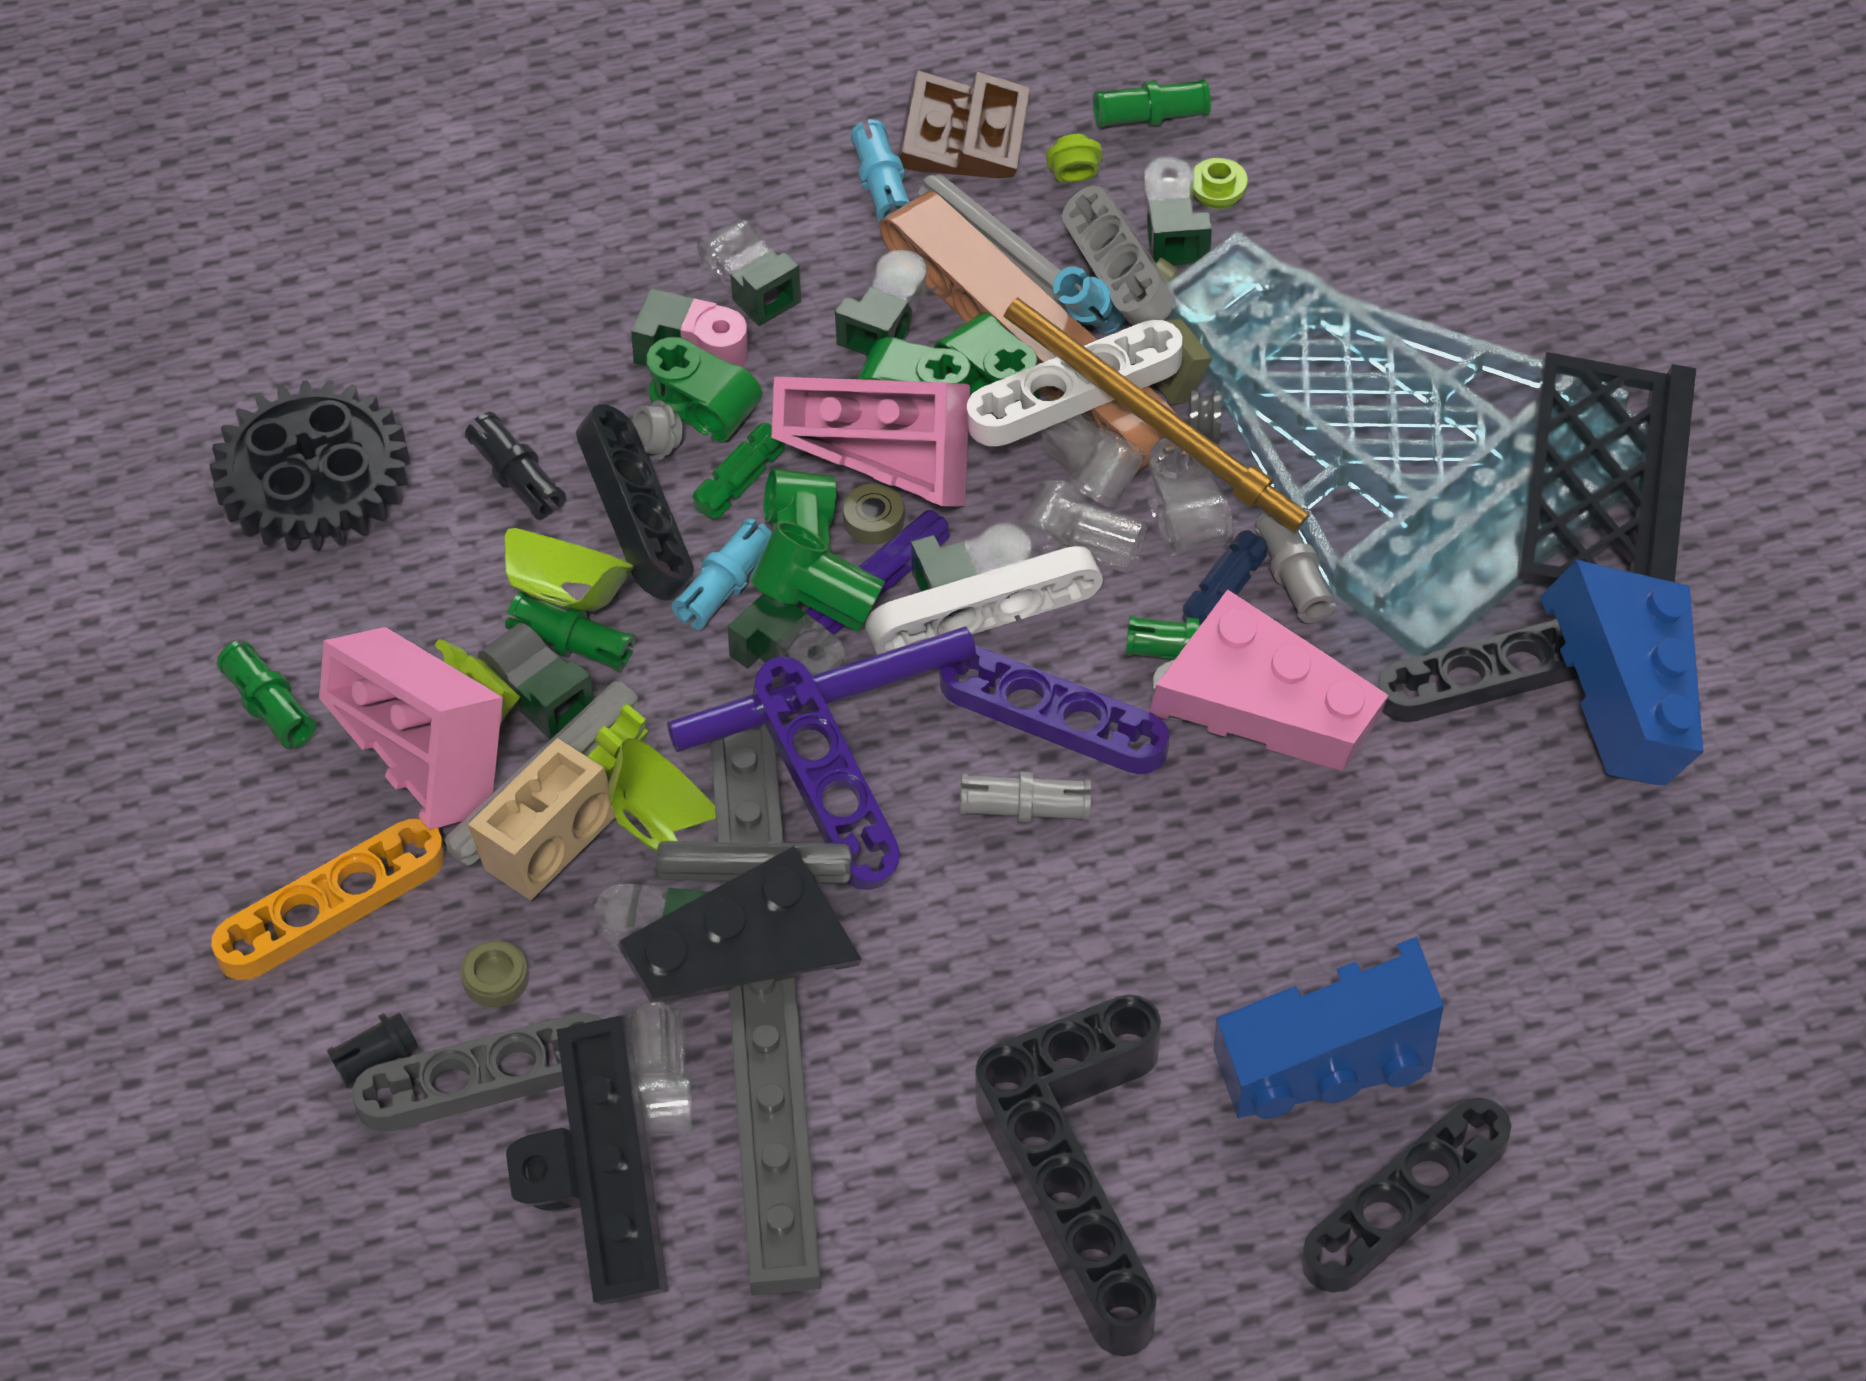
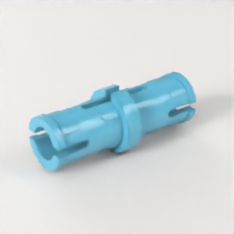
(879, 168)
(1085, 303)
(722, 574)

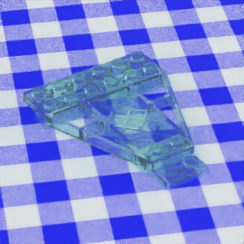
(1449, 533)

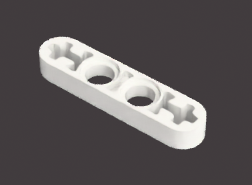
(1080, 394)
(1042, 585)

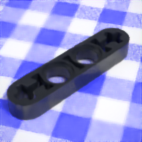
(633, 497)
(1485, 656)
(1400, 1189)

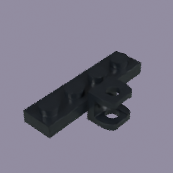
(599, 1162)

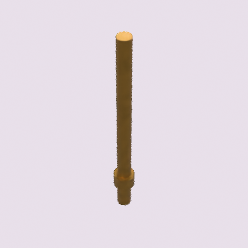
(1249, 484)

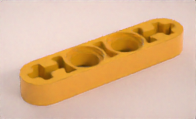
(323, 890)

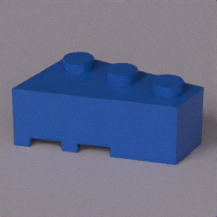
(1635, 665)
(1333, 1040)

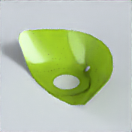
(544, 563)
(654, 794)

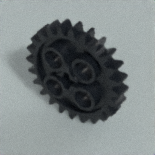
(310, 465)

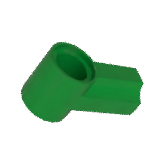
(801, 500)
(801, 569)

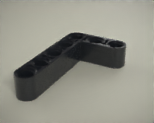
(1061, 1163)

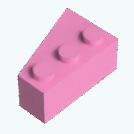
(884, 428)
(1268, 686)
(419, 717)

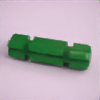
(737, 472)

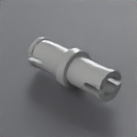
(1296, 568)
(1025, 797)

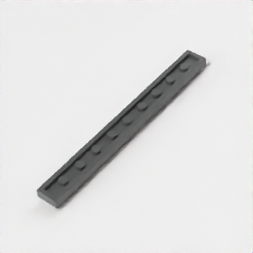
(767, 1051)

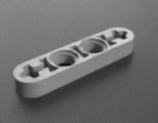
(1118, 256)

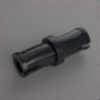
(515, 465)

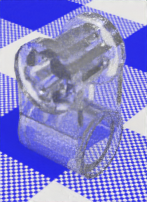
(1186, 502)

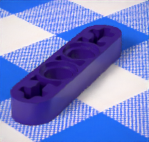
(1058, 701)
(834, 769)

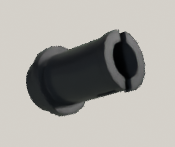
(374, 1046)

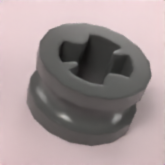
(1206, 414)

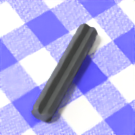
(730, 859)

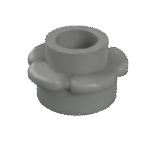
(658, 428)

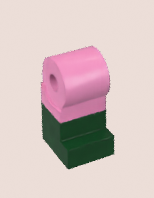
(701, 322)

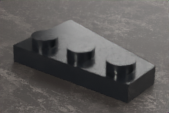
(741, 933)

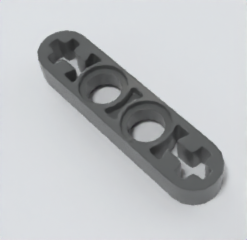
(476, 1058)

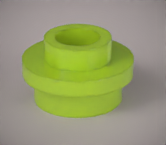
(1074, 158)
(1219, 183)

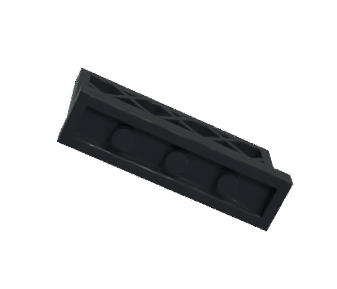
(1660, 472)

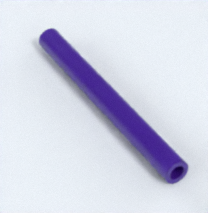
(832, 684)

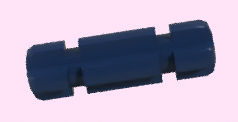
(1228, 573)

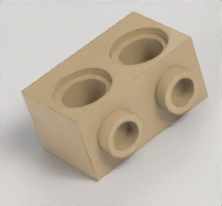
(543, 819)

